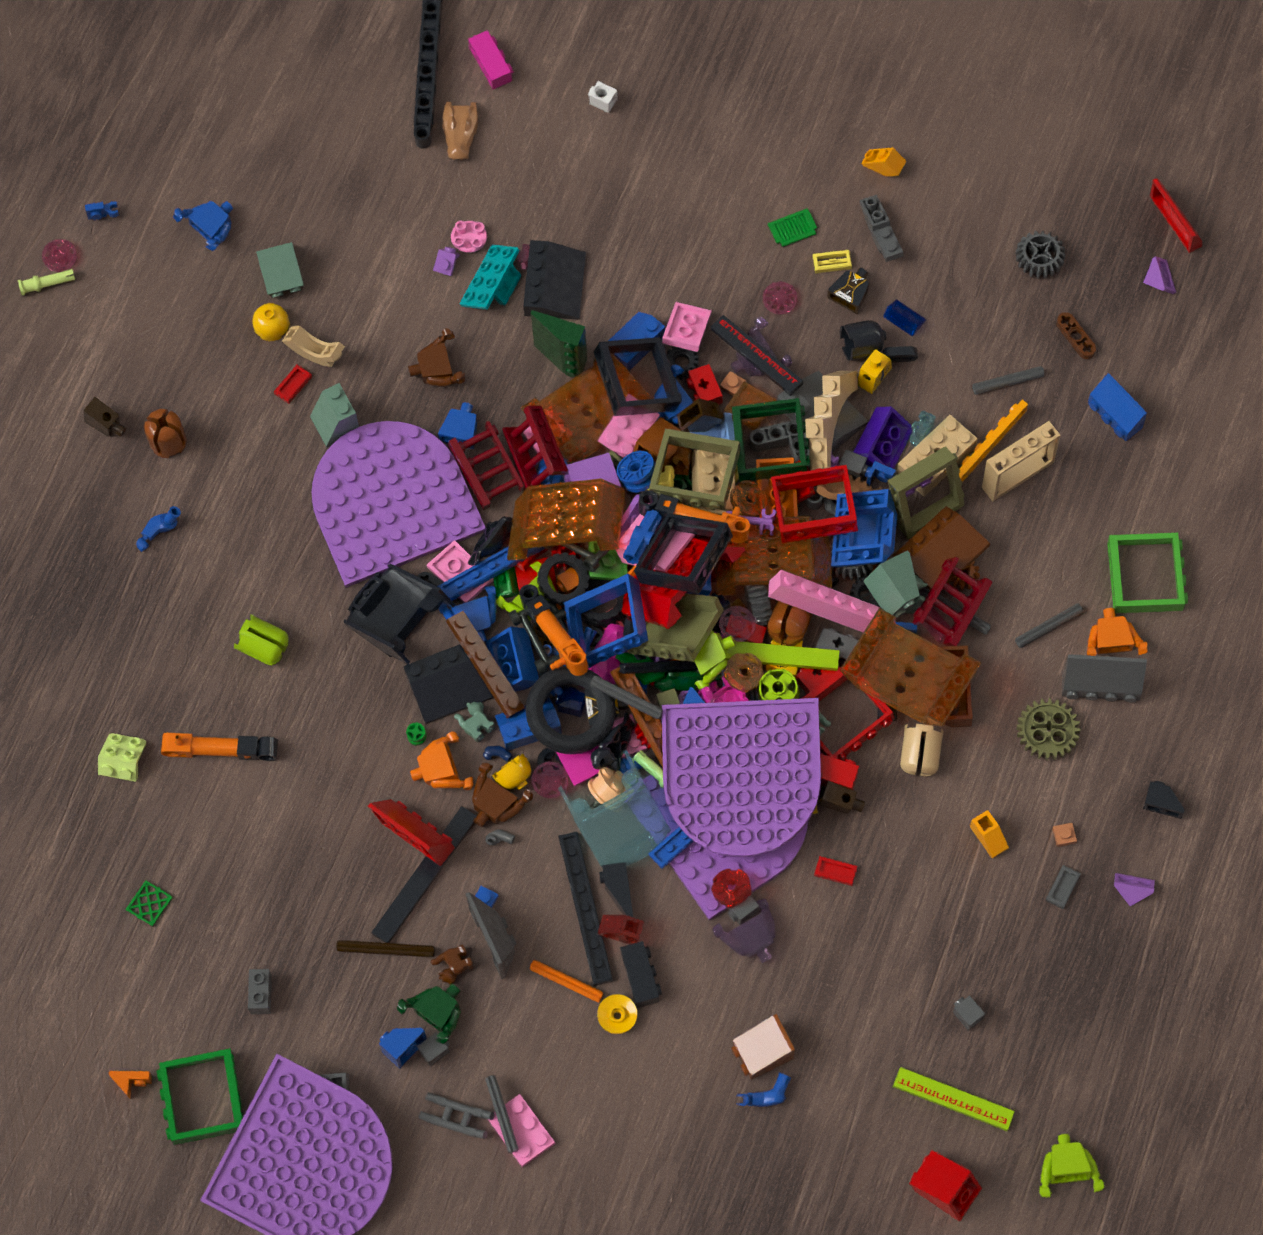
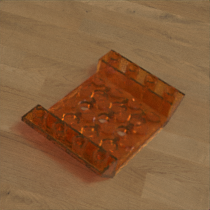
(571, 428)
(591, 514)
(802, 558)
(888, 651)

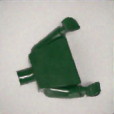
(436, 1008)

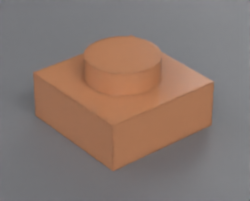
(731, 383)
(1064, 834)

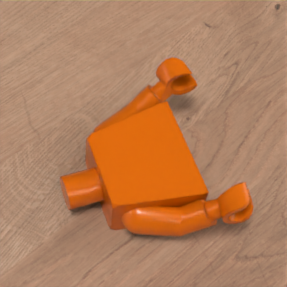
(1114, 635)
(438, 766)

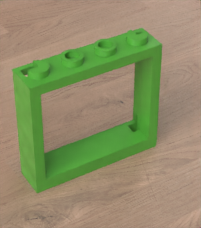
(1146, 605)

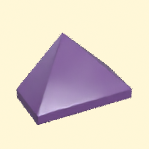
(1160, 276)
(1133, 888)

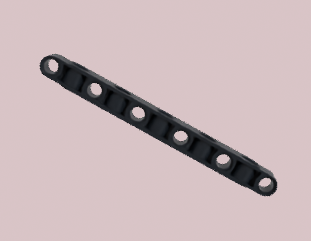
(427, 64)

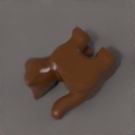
(682, 461)
(456, 965)

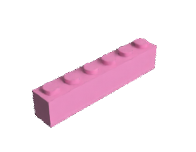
(821, 600)

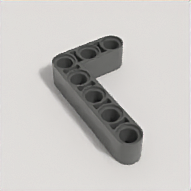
(786, 438)

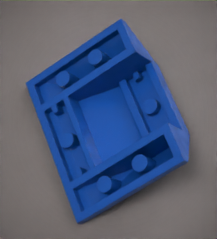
(875, 533)

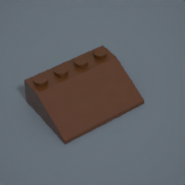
(940, 539)

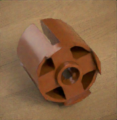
(165, 433)
(788, 621)

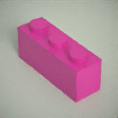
(490, 59)

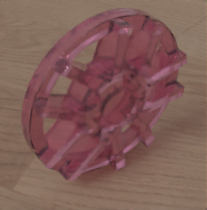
(780, 297)

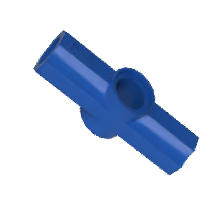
(642, 537)

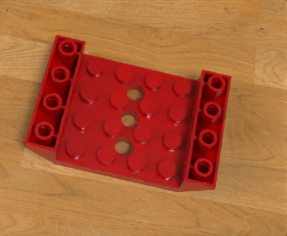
(660, 602)

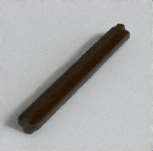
(385, 948)

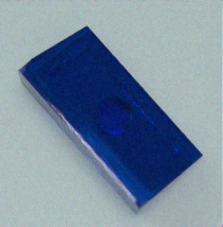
(904, 317)

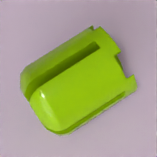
(262, 640)
(780, 680)

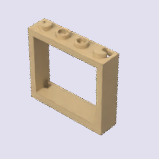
(1020, 461)

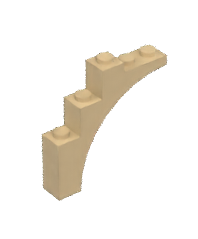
(821, 427)

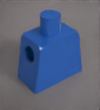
(459, 424)

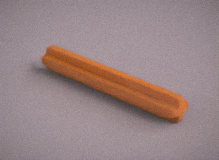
(566, 981)

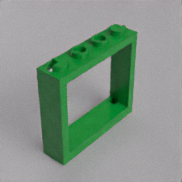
(165, 1094)

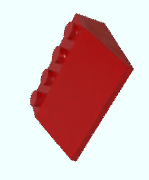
(413, 830)

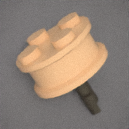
(605, 786)

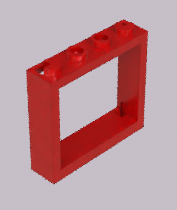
(820, 527)
(869, 733)

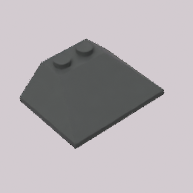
(494, 932)

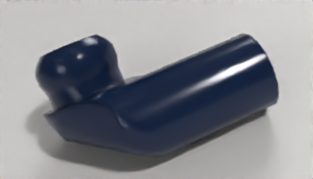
(491, 751)

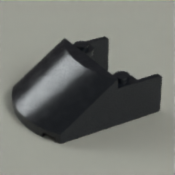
(392, 607)

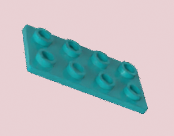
(493, 279)

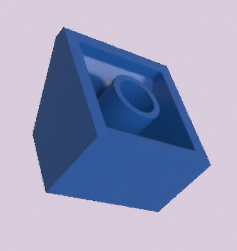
(401, 1044)

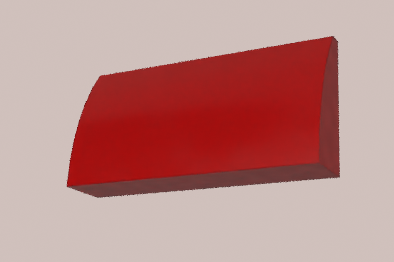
(1175, 216)

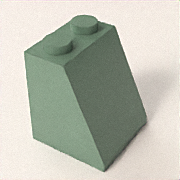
(280, 269)
(333, 415)
(894, 584)

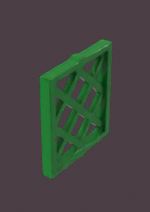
(137, 897)

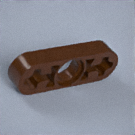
(1075, 327)

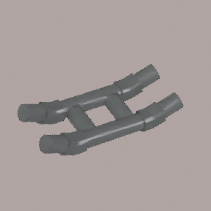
(449, 1106)

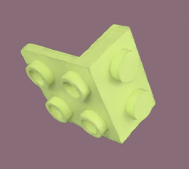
(120, 757)

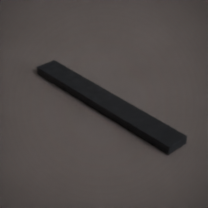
(421, 880)
(585, 908)

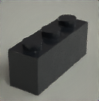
(640, 974)

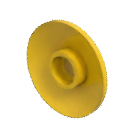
(617, 1004)

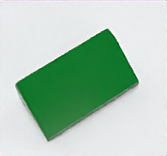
(506, 584)

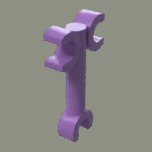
(765, 522)

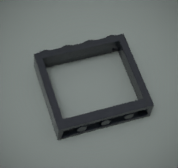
(612, 385)
(720, 538)

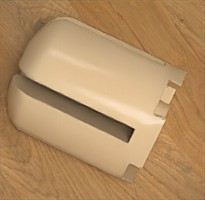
(931, 750)

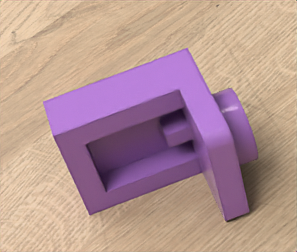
(446, 261)

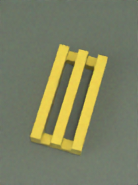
(832, 264)

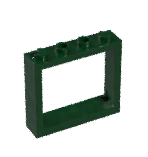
(770, 409)

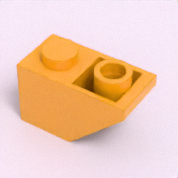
(884, 161)
(989, 834)

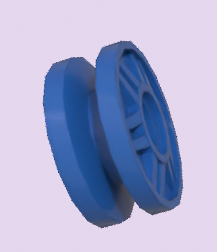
(636, 471)

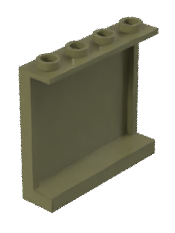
(688, 634)

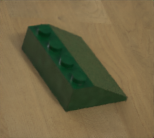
(560, 342)

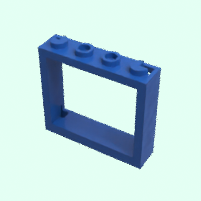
(601, 595)

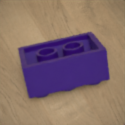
(884, 437)

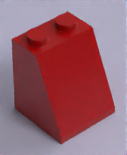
(946, 1184)

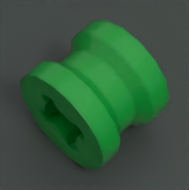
(413, 731)

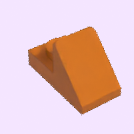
(125, 1079)

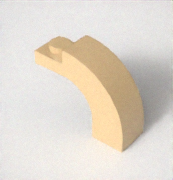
(312, 348)

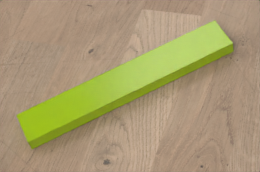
(789, 655)

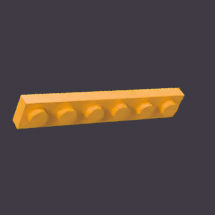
(992, 439)

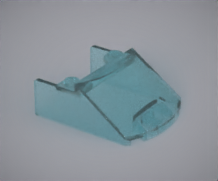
(623, 826)

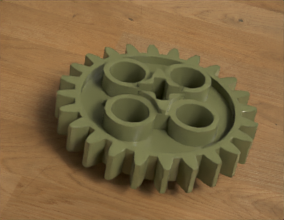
(1048, 745)

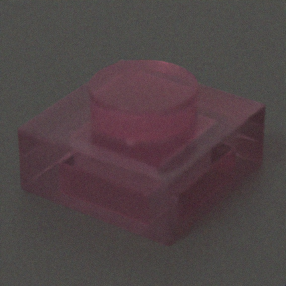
(523, 256)

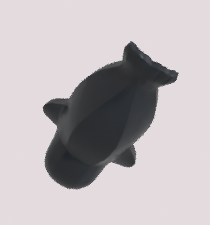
(491, 539)
(613, 745)

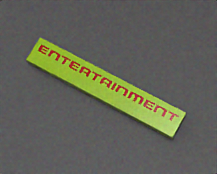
(953, 1099)

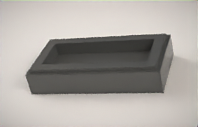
(1063, 887)

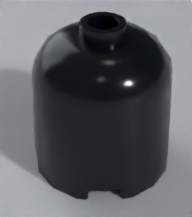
(862, 339)

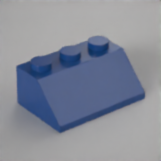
(638, 327)
(1117, 408)
(514, 657)
(516, 730)

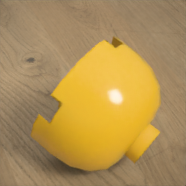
(270, 322)
(514, 773)

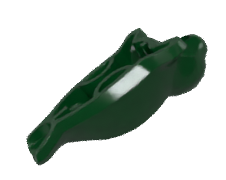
(680, 681)

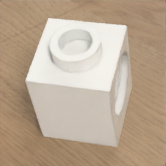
(603, 103)

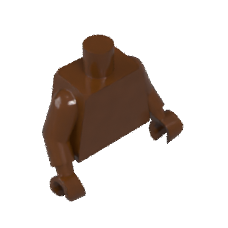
(435, 364)
(494, 801)

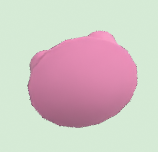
(468, 236)

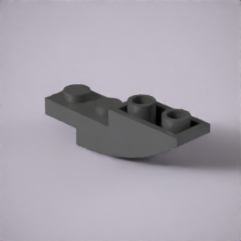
(880, 228)

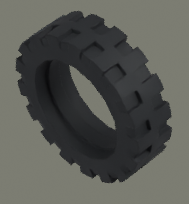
(567, 559)
(606, 618)

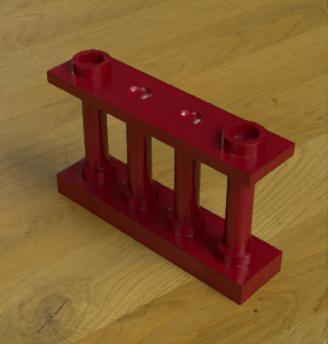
(546, 442)
(477, 480)
(970, 603)

